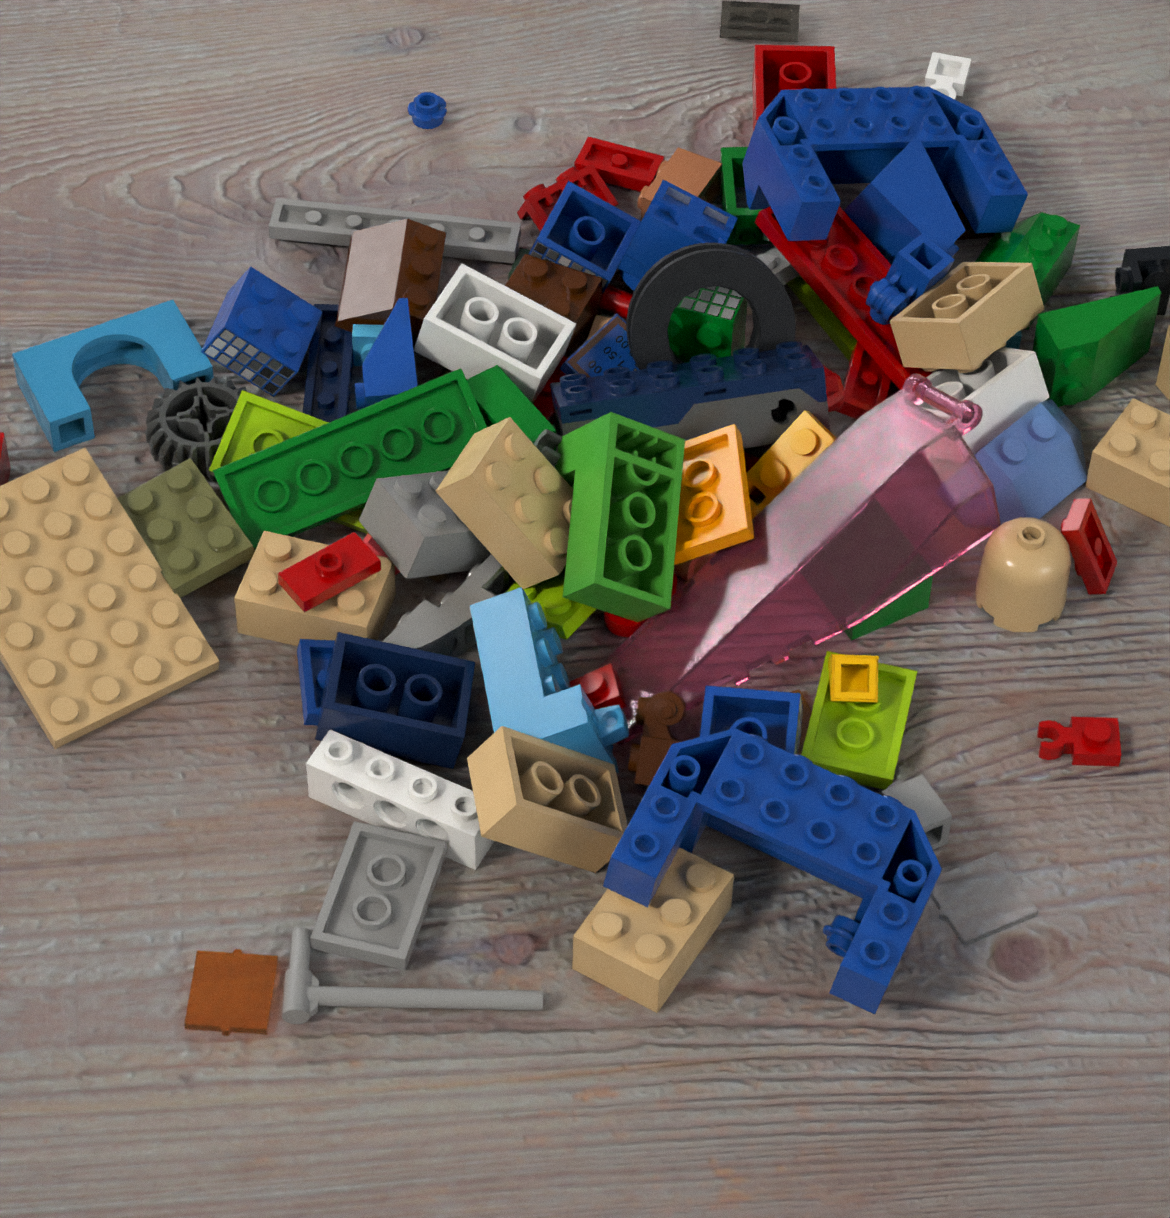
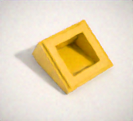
(853, 678)

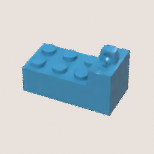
(529, 686)

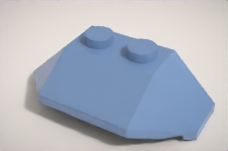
(1034, 463)

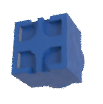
(670, 223)

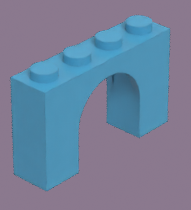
(55, 369)

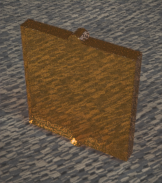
(231, 992)

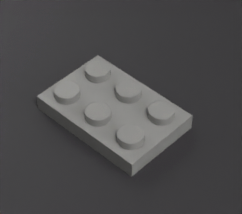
(379, 895)

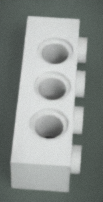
(396, 796)

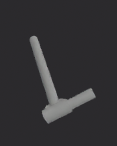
(305, 994)

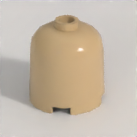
(1024, 574)

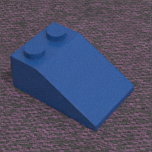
(390, 362)

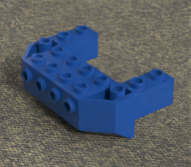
(852, 134)
(800, 817)

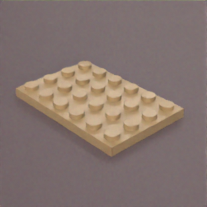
(86, 604)

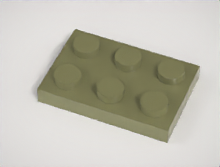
(186, 528)

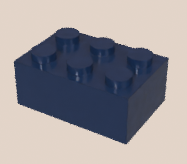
(397, 699)

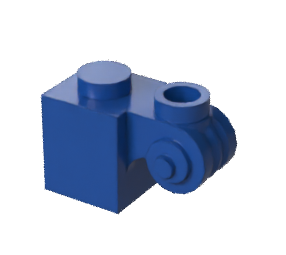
(910, 275)

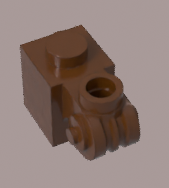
(655, 716)

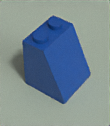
(905, 203)

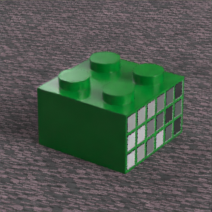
(708, 323)

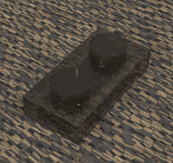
(759, 21)

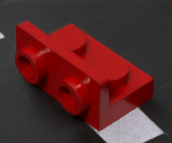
(541, 200)

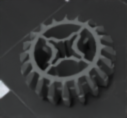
(179, 418)

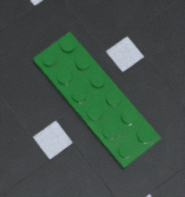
(337, 463)

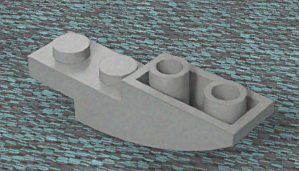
(450, 626)

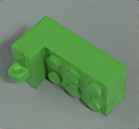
(622, 515)

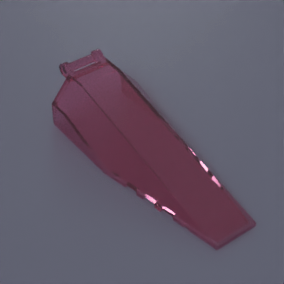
(826, 553)

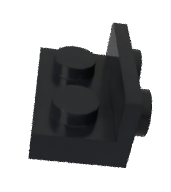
(1143, 270)

